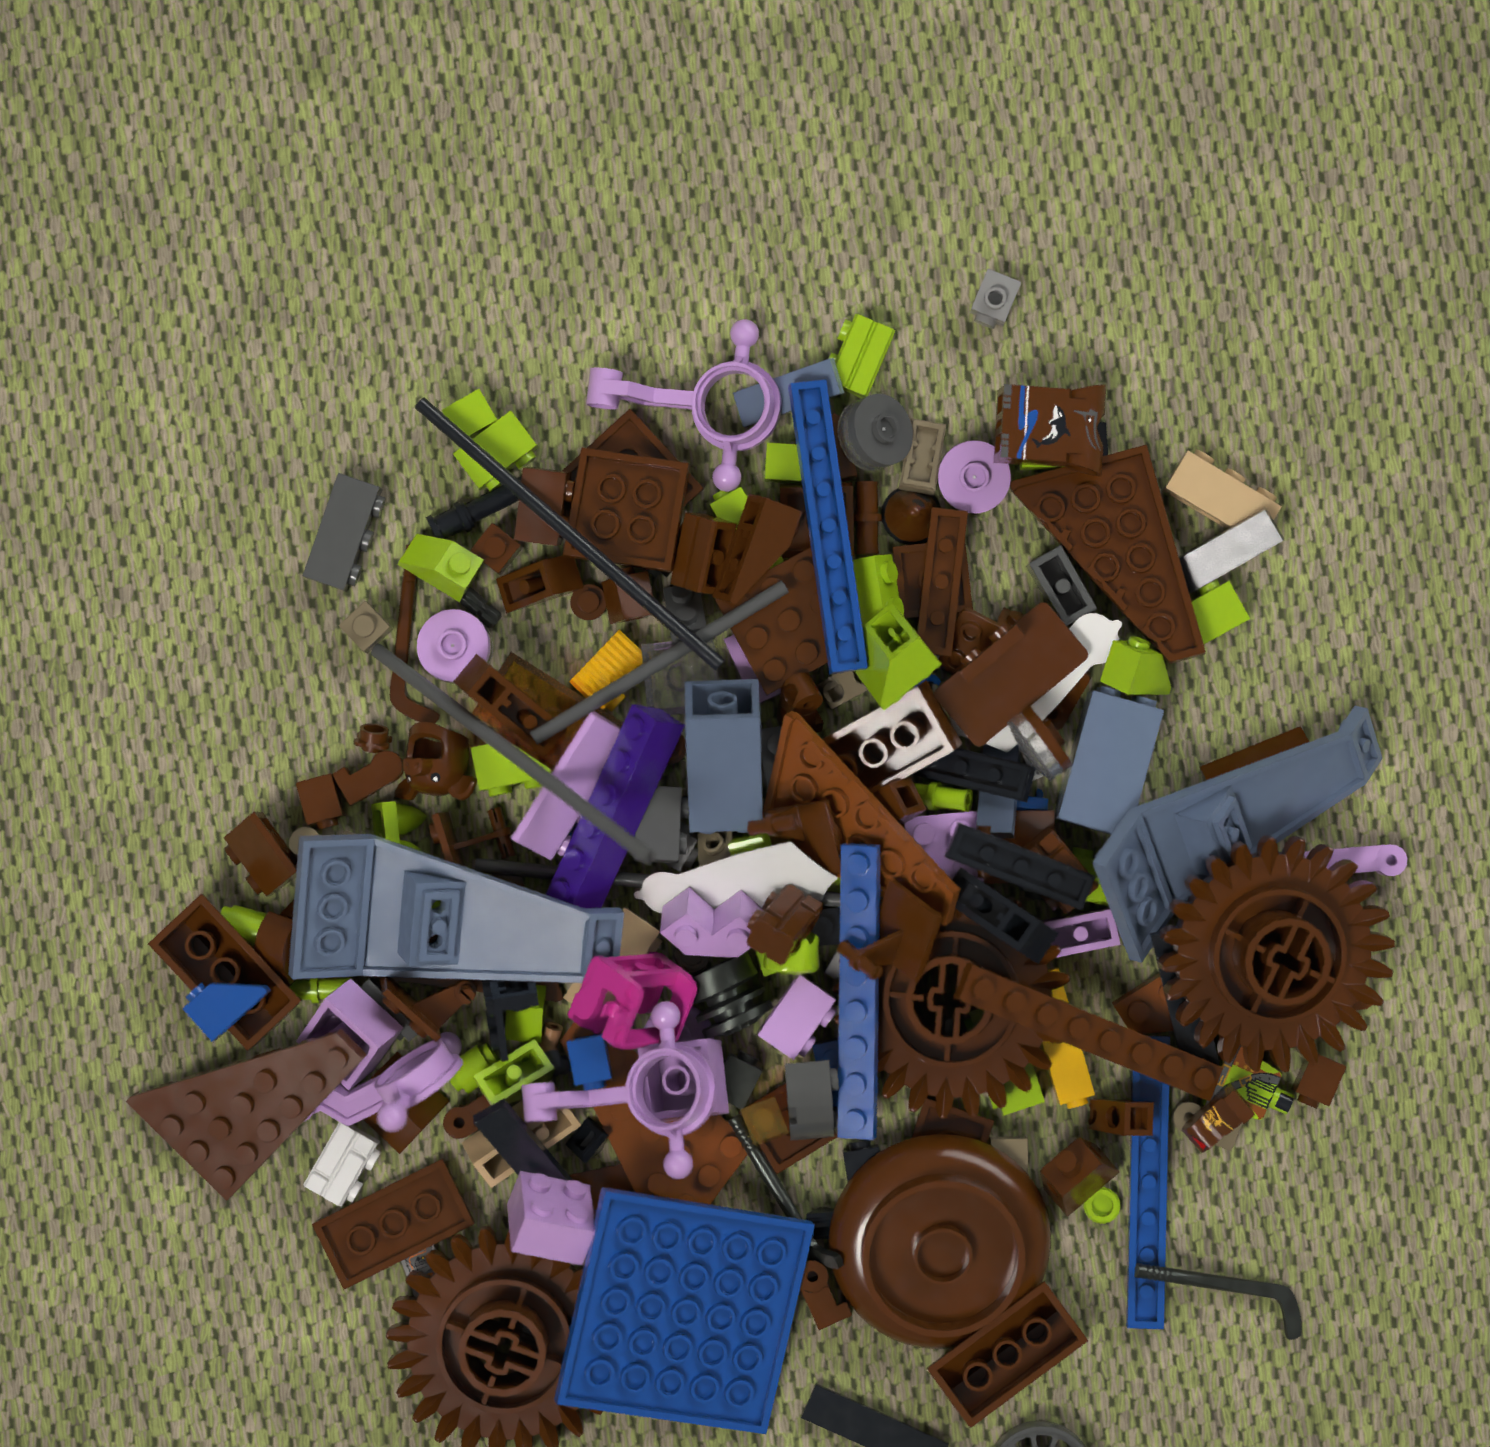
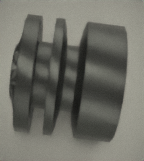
(728, 997)

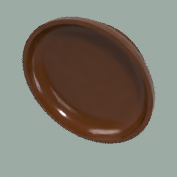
(938, 1239)

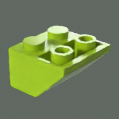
(894, 657)
(499, 774)

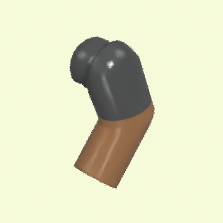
(549, 1043)

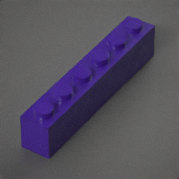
(623, 796)

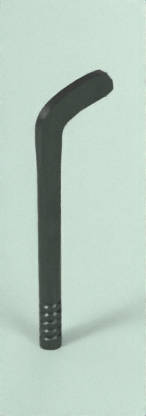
(824, 1256)
(1279, 1292)

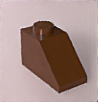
(539, 583)

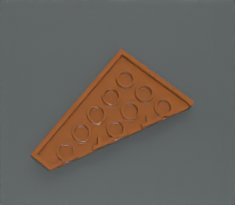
(811, 772)

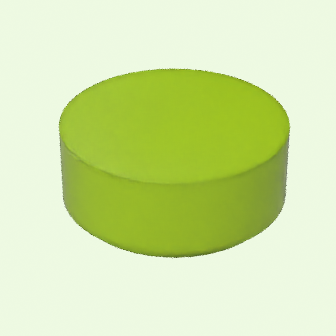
(1102, 1206)

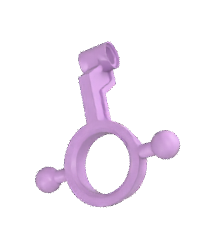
(607, 388)
(398, 1087)
(542, 1101)

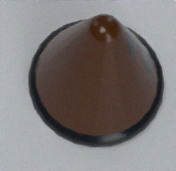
(908, 516)

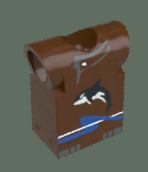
(1050, 427)

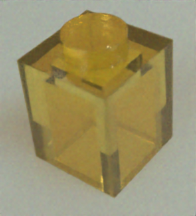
(764, 1121)

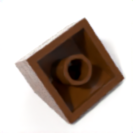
(262, 853)

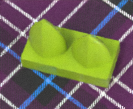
(394, 820)

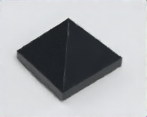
(587, 1140)
(822, 1219)

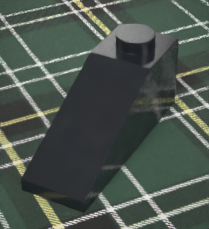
(1003, 917)

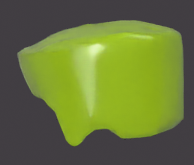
(801, 962)

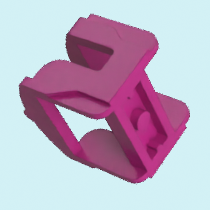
(637, 988)

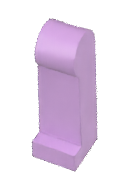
(1384, 859)

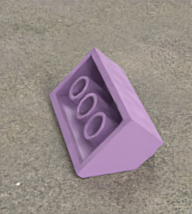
(549, 819)

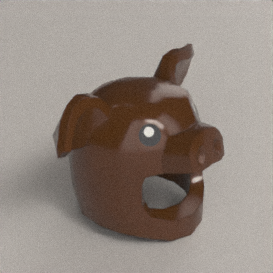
(435, 766)

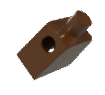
(1076, 1174)

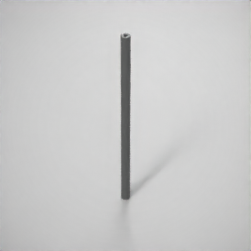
(657, 663)

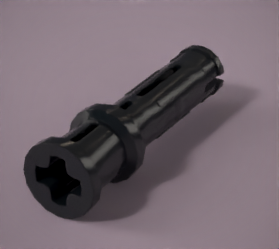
(464, 516)

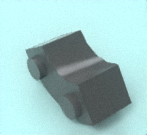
(810, 1099)

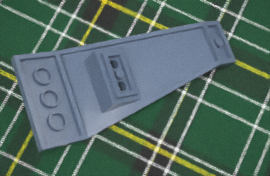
(1175, 834)
(370, 913)

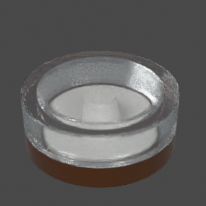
(1039, 743)

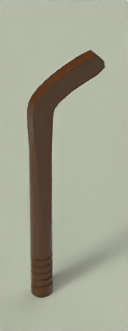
(397, 687)

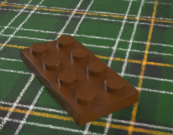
(393, 1224)

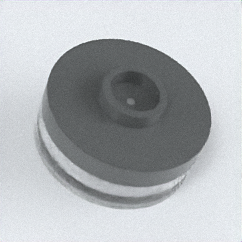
(875, 432)

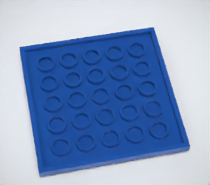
(684, 1311)

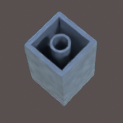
(723, 754)
(1108, 759)

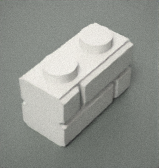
(342, 1163)

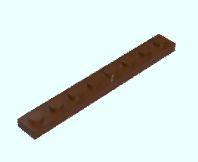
(1087, 1032)

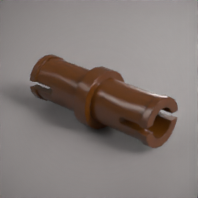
(867, 517)

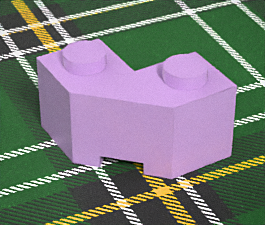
(708, 931)

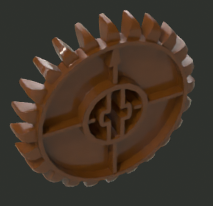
(1237, 926)
(960, 1062)
(455, 1326)

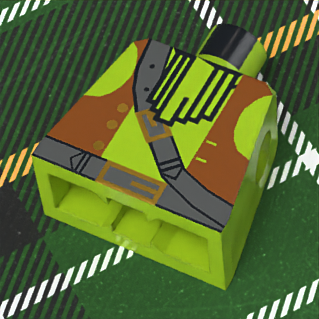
(1255, 1087)

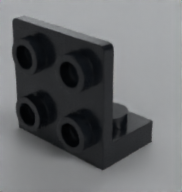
(505, 996)

